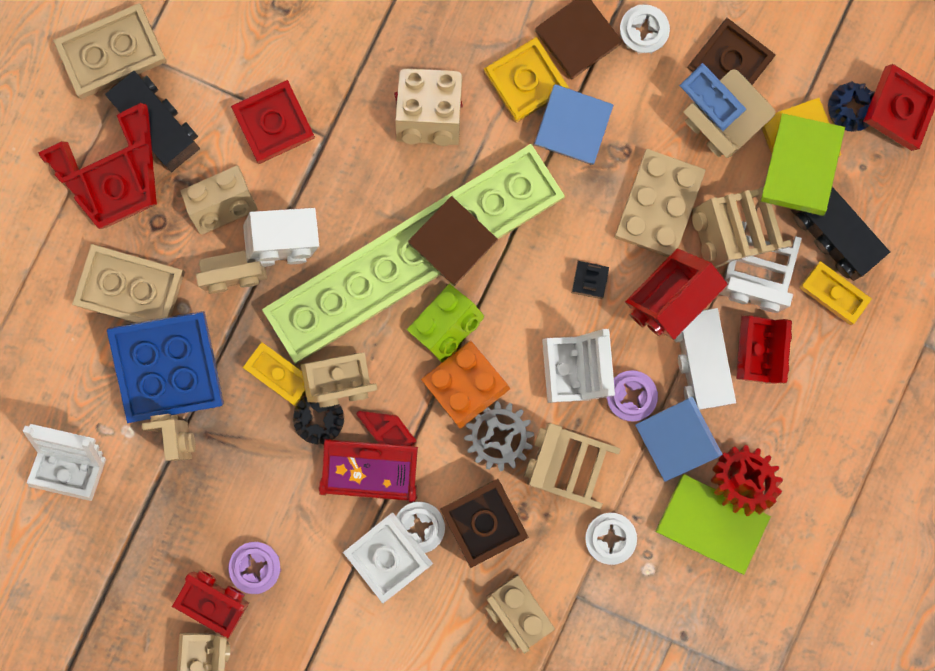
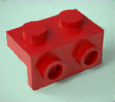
(764, 350)
(210, 603)

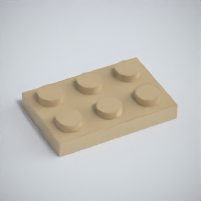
(109, 51)
(660, 203)
(127, 286)

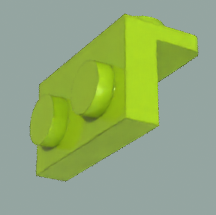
(446, 322)

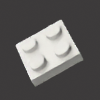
(387, 557)

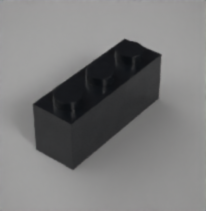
(169, 139)
(843, 237)

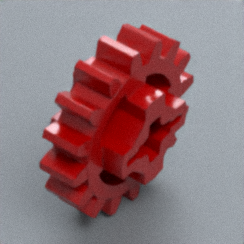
(746, 481)

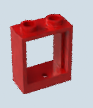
(665, 304)

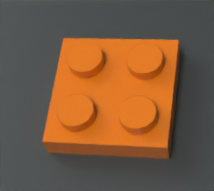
(465, 384)

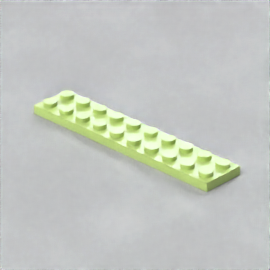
(393, 269)

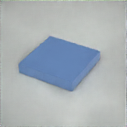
(573, 124)
(678, 439)

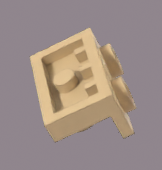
(519, 614)

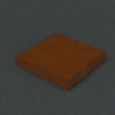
(578, 36)
(733, 50)
(452, 240)

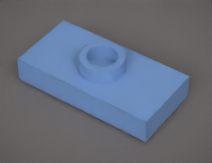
(712, 97)

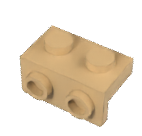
(218, 200)
(229, 270)
(336, 379)
(176, 437)
(202, 652)

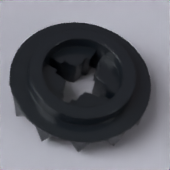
(316, 434)

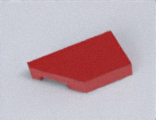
(386, 428)

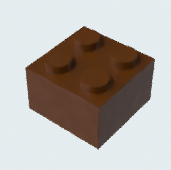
(484, 523)

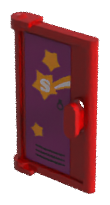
(367, 472)

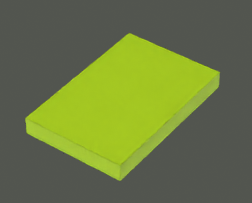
(803, 164)
(706, 526)

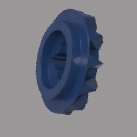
(845, 116)

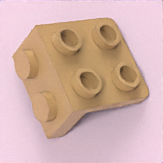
(428, 107)
(743, 128)

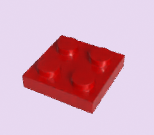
(901, 107)
(273, 122)

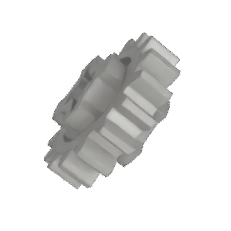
(505, 450)

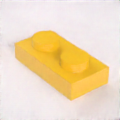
(835, 293)
(276, 373)

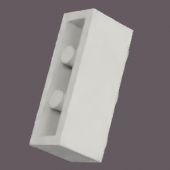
(705, 362)

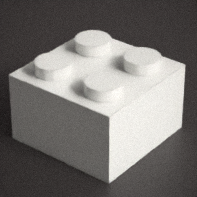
(281, 236)

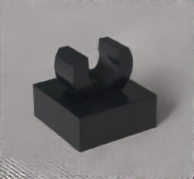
(590, 280)

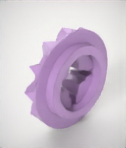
(646, 400)
(241, 561)

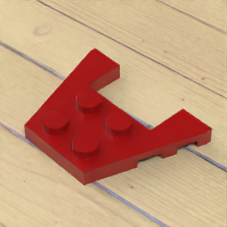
(116, 184)

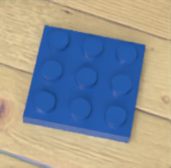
(165, 366)

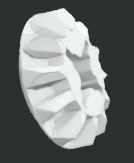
(656, 22)
(426, 513)
(621, 550)

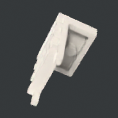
(758, 291)
(578, 367)
(64, 462)

